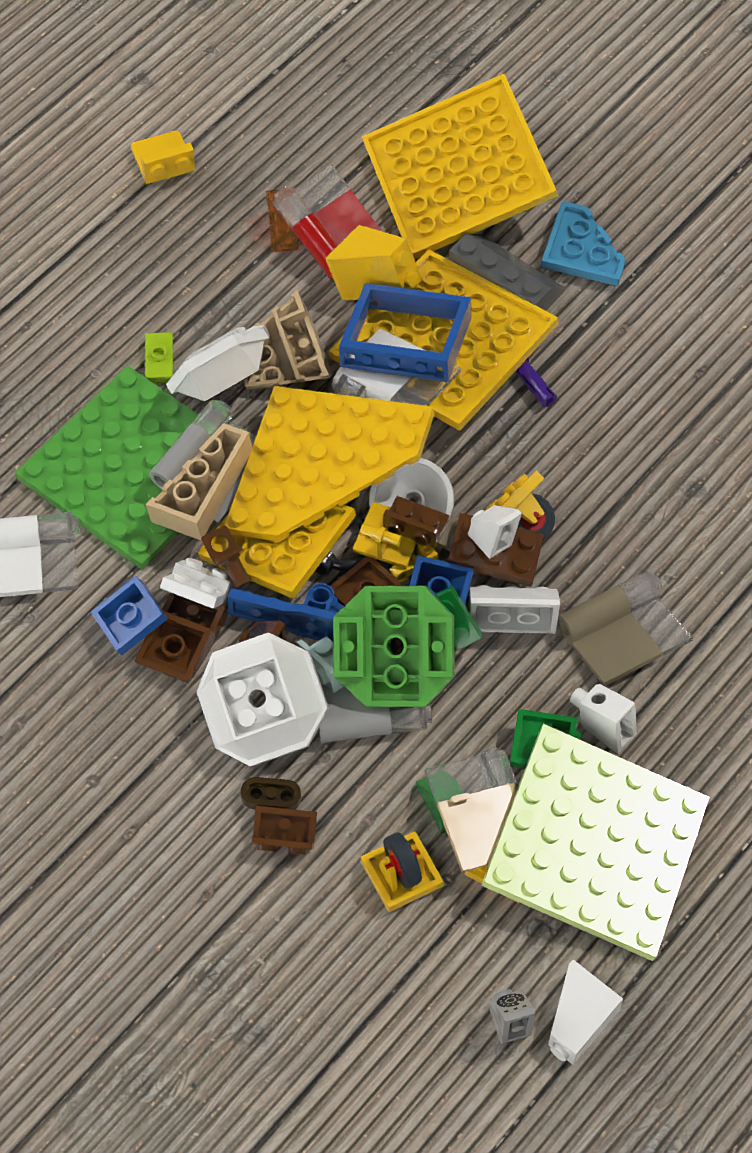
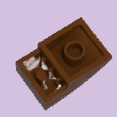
(183, 639)

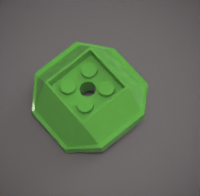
(365, 654)

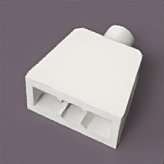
(606, 716)

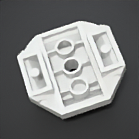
(220, 363)
(292, 703)

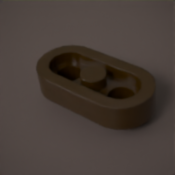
(271, 793)

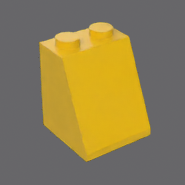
(372, 259)

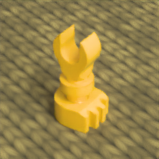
(402, 573)

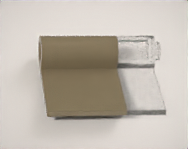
(623, 628)

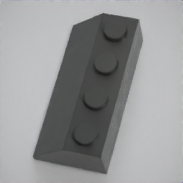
(505, 270)

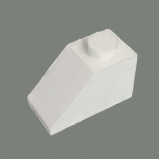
(494, 529)

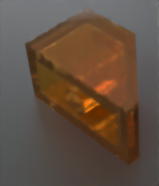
(281, 234)

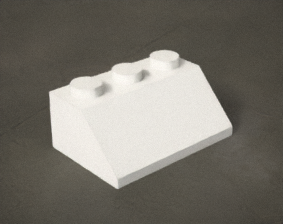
(514, 609)

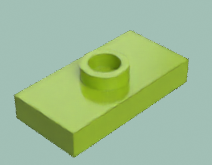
(159, 357)

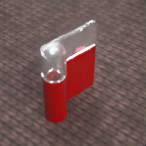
(322, 213)

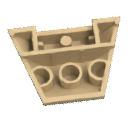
(292, 350)

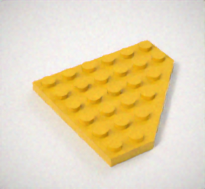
(321, 454)

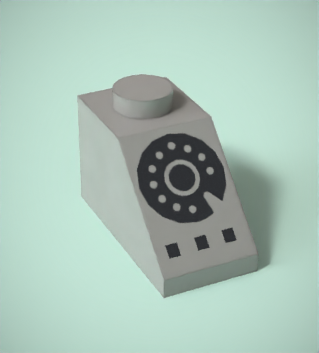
(512, 1015)

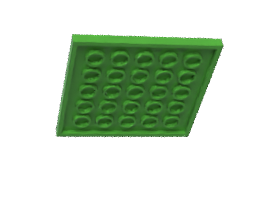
(104, 461)

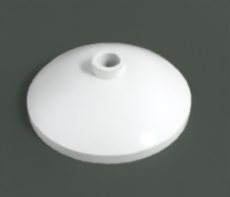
(420, 480)

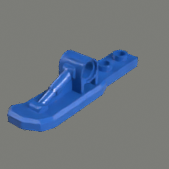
(306, 620)

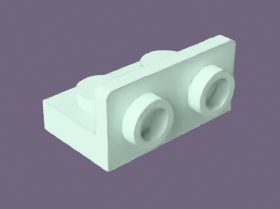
(323, 659)

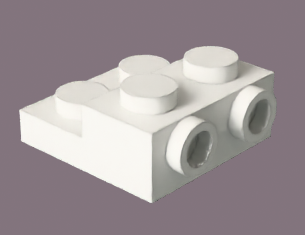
(198, 583)

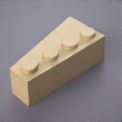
(200, 489)

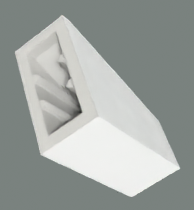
(582, 1013)

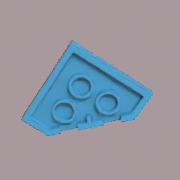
(582, 247)

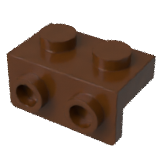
(284, 828)

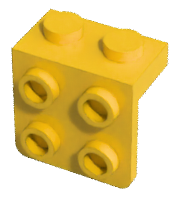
(163, 156)

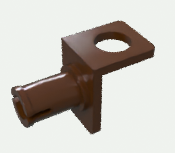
(227, 558)

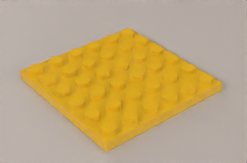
(459, 166)
(497, 341)

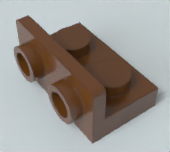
(415, 522)

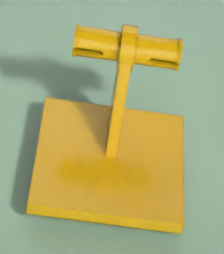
(381, 544)

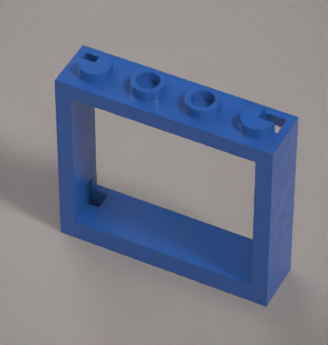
(403, 360)

